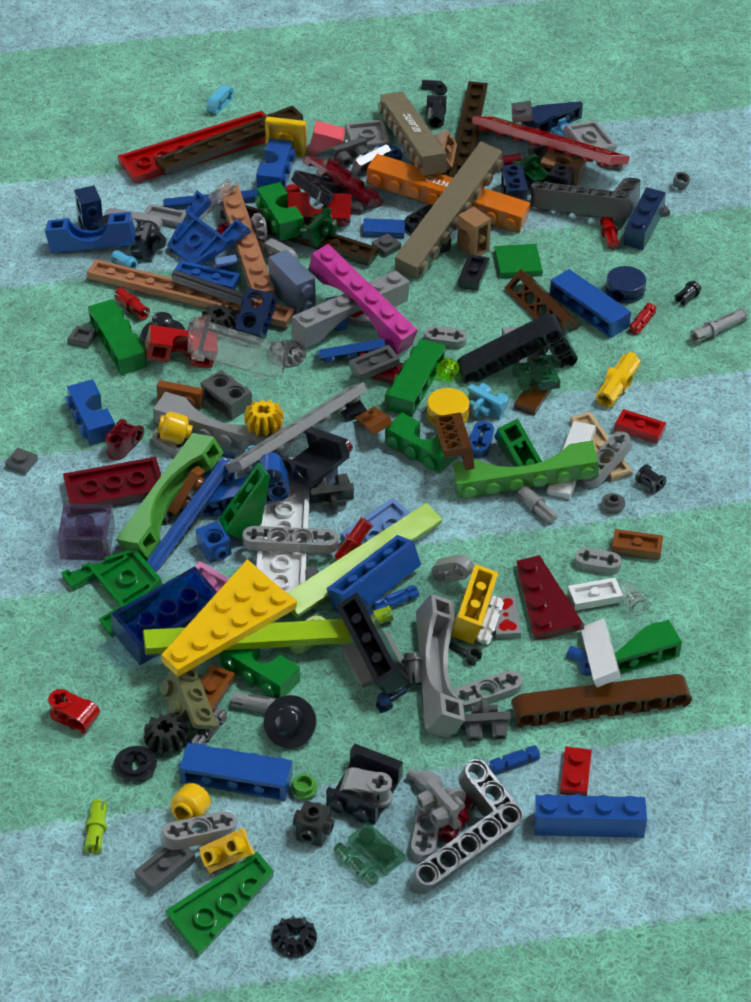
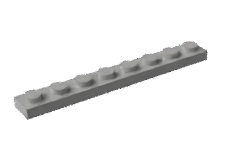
(291, 432)

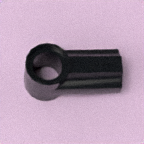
(436, 110)

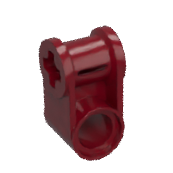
(122, 439)

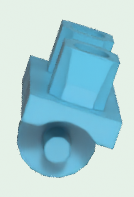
(485, 403)

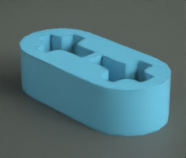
(220, 99)

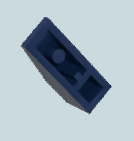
(547, 115)

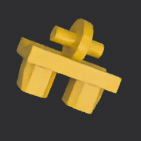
(226, 851)

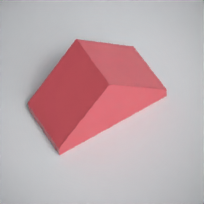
(325, 137)

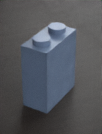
(292, 282)

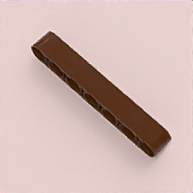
(593, 701)

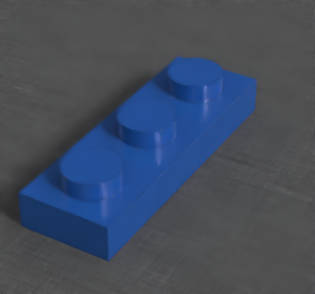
(219, 276)
(350, 350)

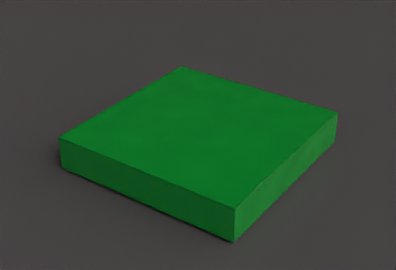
(516, 257)

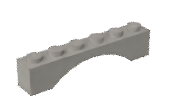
(315, 323)
(225, 434)
(441, 705)

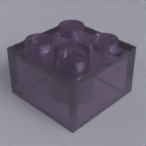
(86, 532)

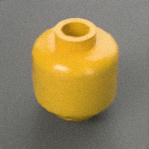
(174, 427)
(190, 802)

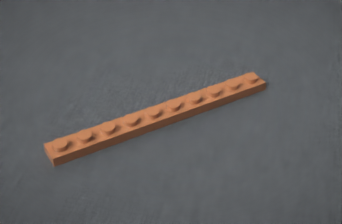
(164, 287)

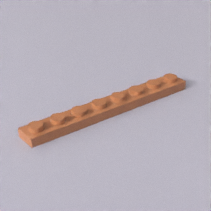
(248, 247)

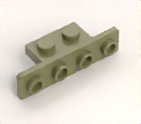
(188, 699)

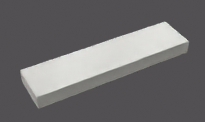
(578, 433)
(600, 653)

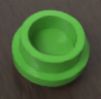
(304, 787)

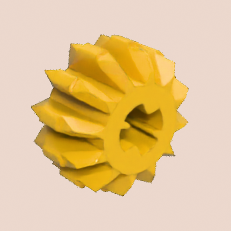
(263, 417)

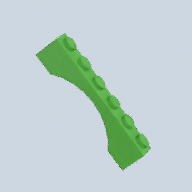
(571, 464)
(145, 525)

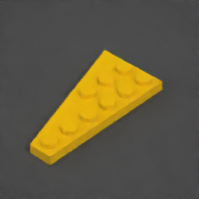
(235, 612)

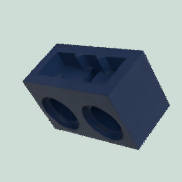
(514, 182)
(89, 208)
(261, 314)

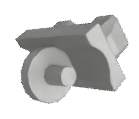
(446, 804)

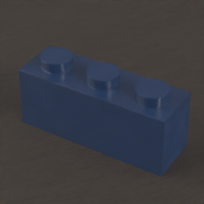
(644, 218)

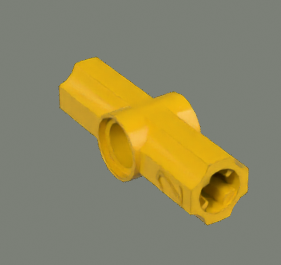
(618, 379)

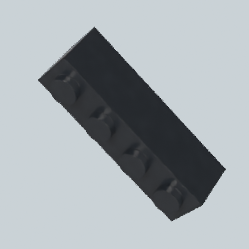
(372, 644)

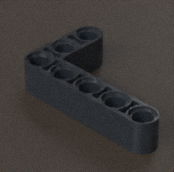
(517, 345)

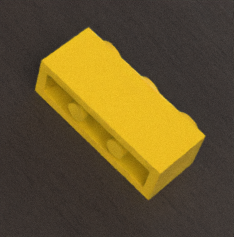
(474, 604)

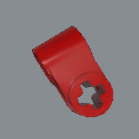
(72, 710)

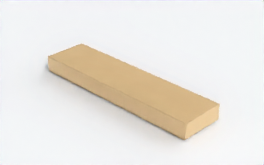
(622, 469)

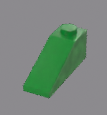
(516, 444)
(248, 503)
(649, 646)

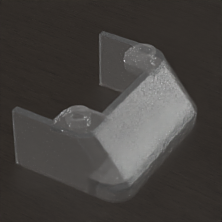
(236, 348)

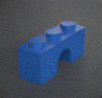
(278, 163)
(86, 402)

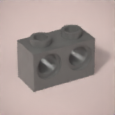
(226, 394)

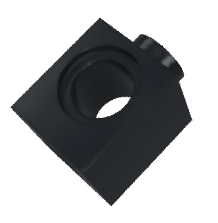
(561, 175)

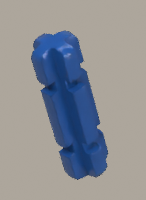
(396, 598)
(514, 759)

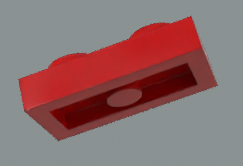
(640, 426)
(575, 771)

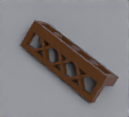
(540, 294)
(457, 431)

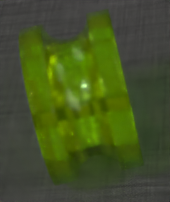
(453, 368)

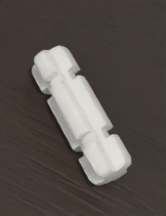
(490, 620)

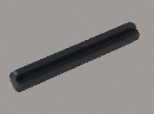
(207, 287)

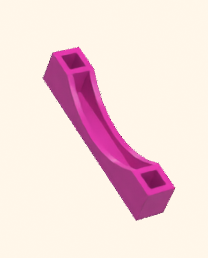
(388, 321)

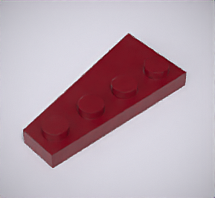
(343, 178)
(545, 600)

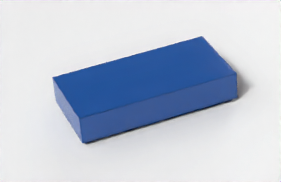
(380, 227)

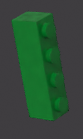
(117, 336)
(415, 377)

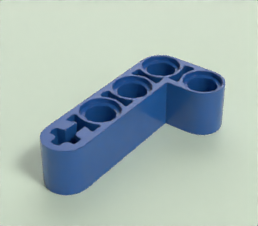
(277, 489)

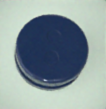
(625, 284)

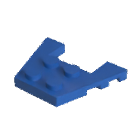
(198, 241)

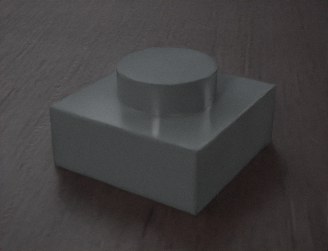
(522, 111)
(386, 245)
(21, 461)

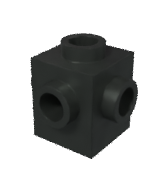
(313, 823)

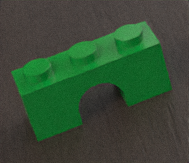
(274, 205)
(405, 437)
(274, 678)

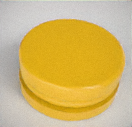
(447, 401)

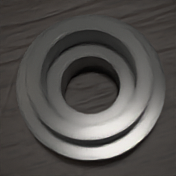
(613, 503)

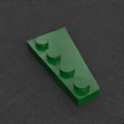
(216, 904)

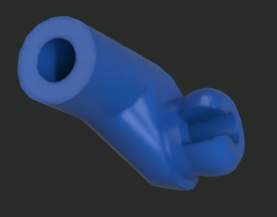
(395, 153)
(581, 657)

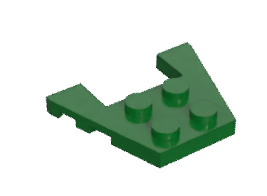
(122, 576)

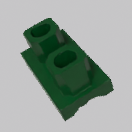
(532, 169)
(320, 227)

